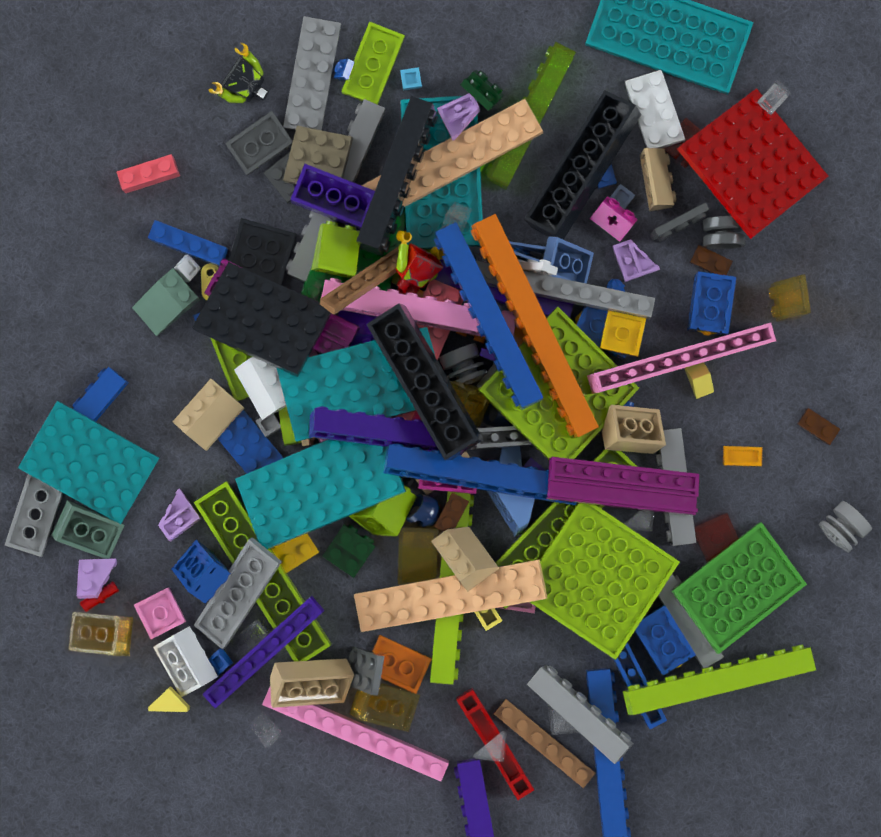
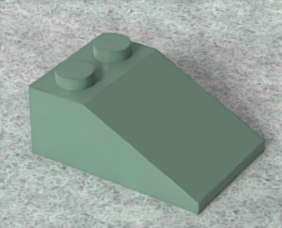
(165, 302)
(87, 530)

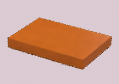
(401, 664)

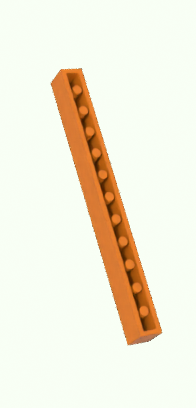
(534, 325)

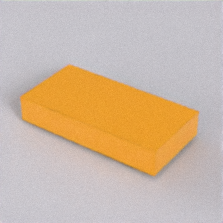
(742, 456)

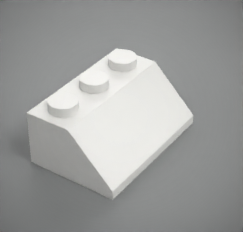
(262, 386)
(185, 661)

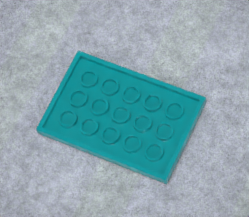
(88, 462)

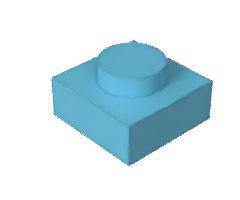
(411, 78)

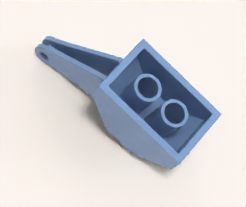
(570, 259)
(513, 508)

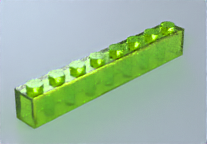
(539, 99)

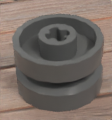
(723, 233)

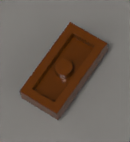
(711, 261)
(818, 426)
(451, 513)

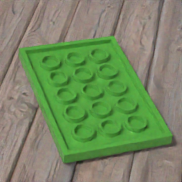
(739, 587)

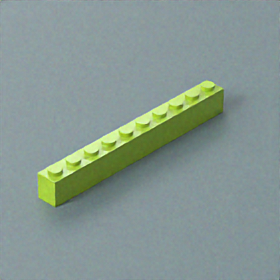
(446, 628)
(719, 680)

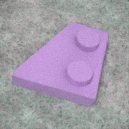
(458, 114)
(633, 261)
(178, 517)
(92, 576)

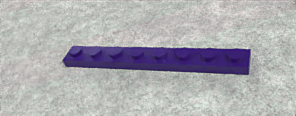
(263, 652)

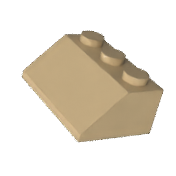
(657, 178)
(208, 414)
(633, 429)
(465, 556)

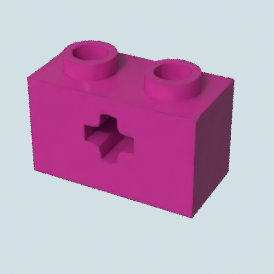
(604, 218)

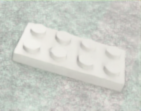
(658, 116)

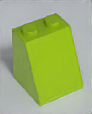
(336, 250)
(388, 516)

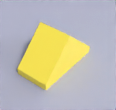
(700, 379)
(169, 702)

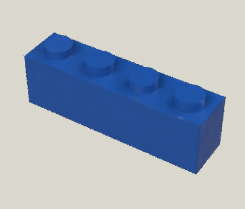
(187, 243)
(100, 394)

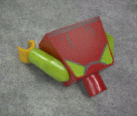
(416, 264)

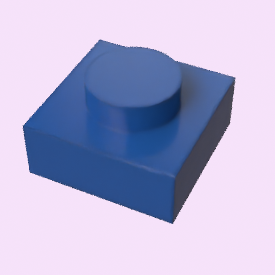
(343, 69)
(608, 178)
(220, 661)

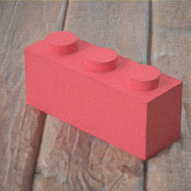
(148, 173)

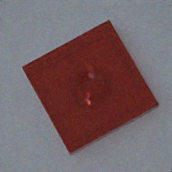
(715, 536)

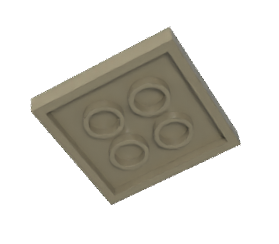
(318, 149)

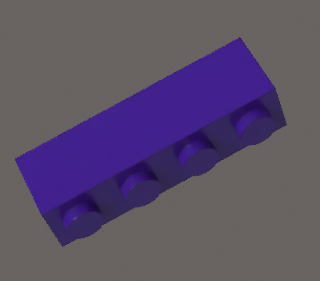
(332, 196)

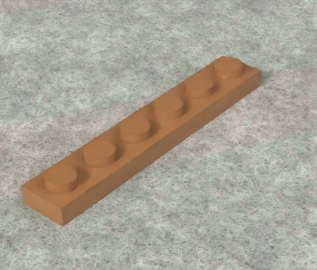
(361, 283)
(544, 743)

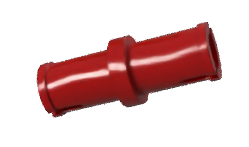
(106, 592)

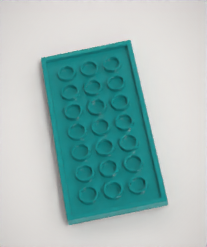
(674, 38)
(427, 214)
(345, 379)
(315, 489)

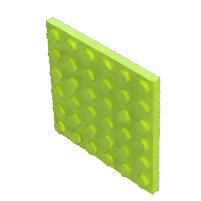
(541, 421)
(602, 578)

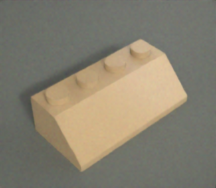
(310, 682)

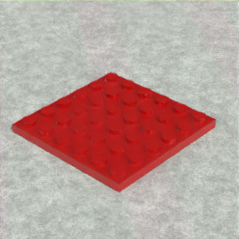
(752, 163)

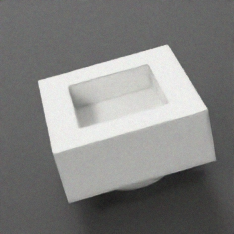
(187, 268)

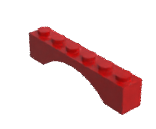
(487, 731)

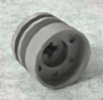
(463, 365)
(842, 530)

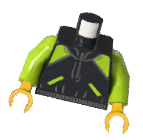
(242, 80)

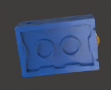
(711, 304)
(592, 323)
(200, 571)
(663, 640)

